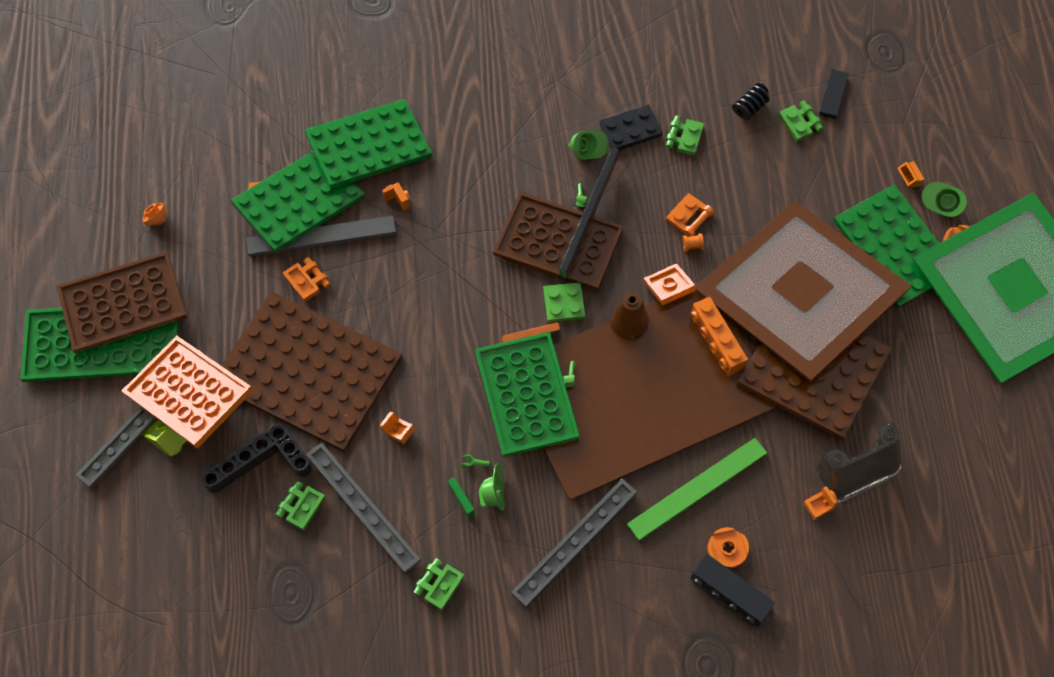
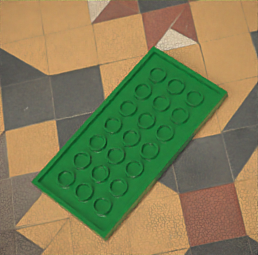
(50, 355)

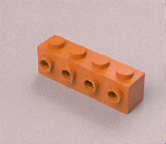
(719, 336)

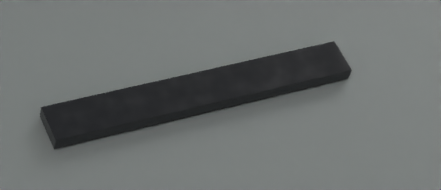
(588, 214)

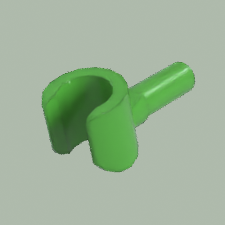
(581, 200)
(569, 379)
(471, 461)

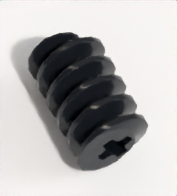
(751, 101)

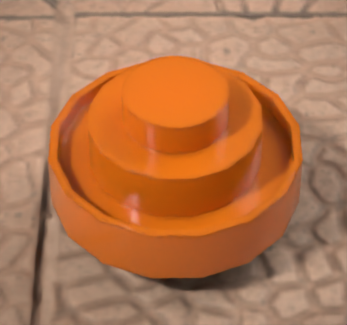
(155, 214)

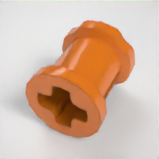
(693, 242)

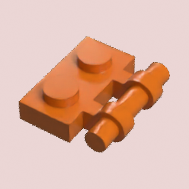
(302, 283)

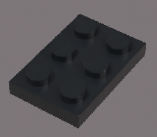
(631, 127)

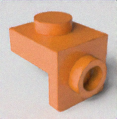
(397, 192)
(396, 428)
(821, 503)

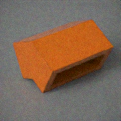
(911, 174)

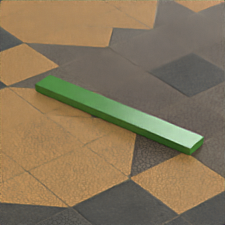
(696, 489)

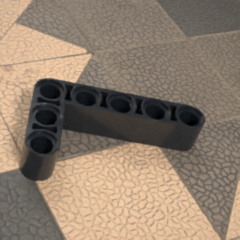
(257, 457)

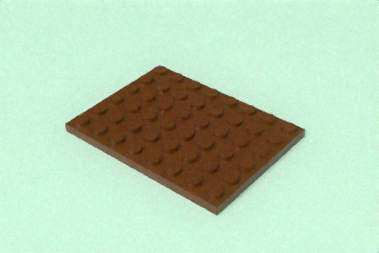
(310, 370)

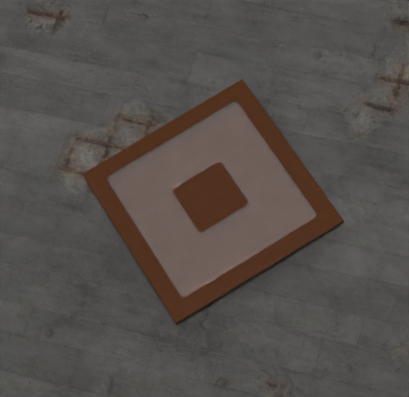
(803, 289)

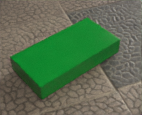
(461, 498)

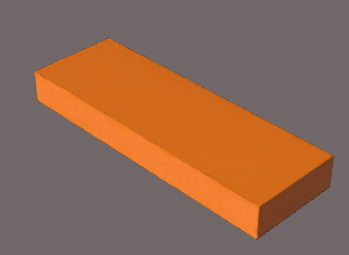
(530, 332)

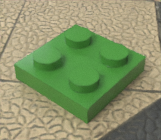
(564, 302)

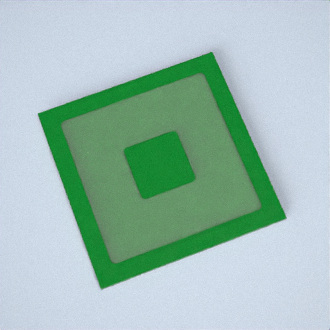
(1000, 285)

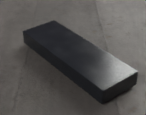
(833, 94)

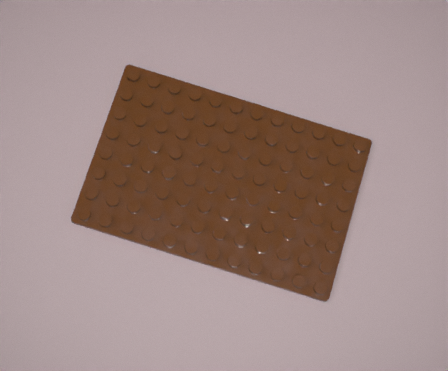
(645, 396)

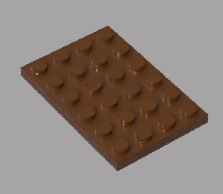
(540, 235)
(121, 302)

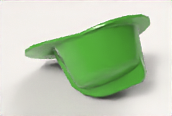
(589, 144)
(944, 199)
(492, 490)

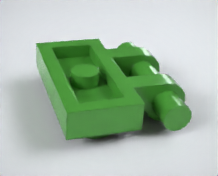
(795, 123)
(690, 136)
(305, 508)
(444, 586)

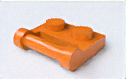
(686, 211)

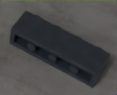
(732, 590)

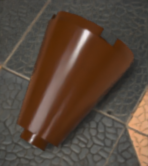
(630, 317)

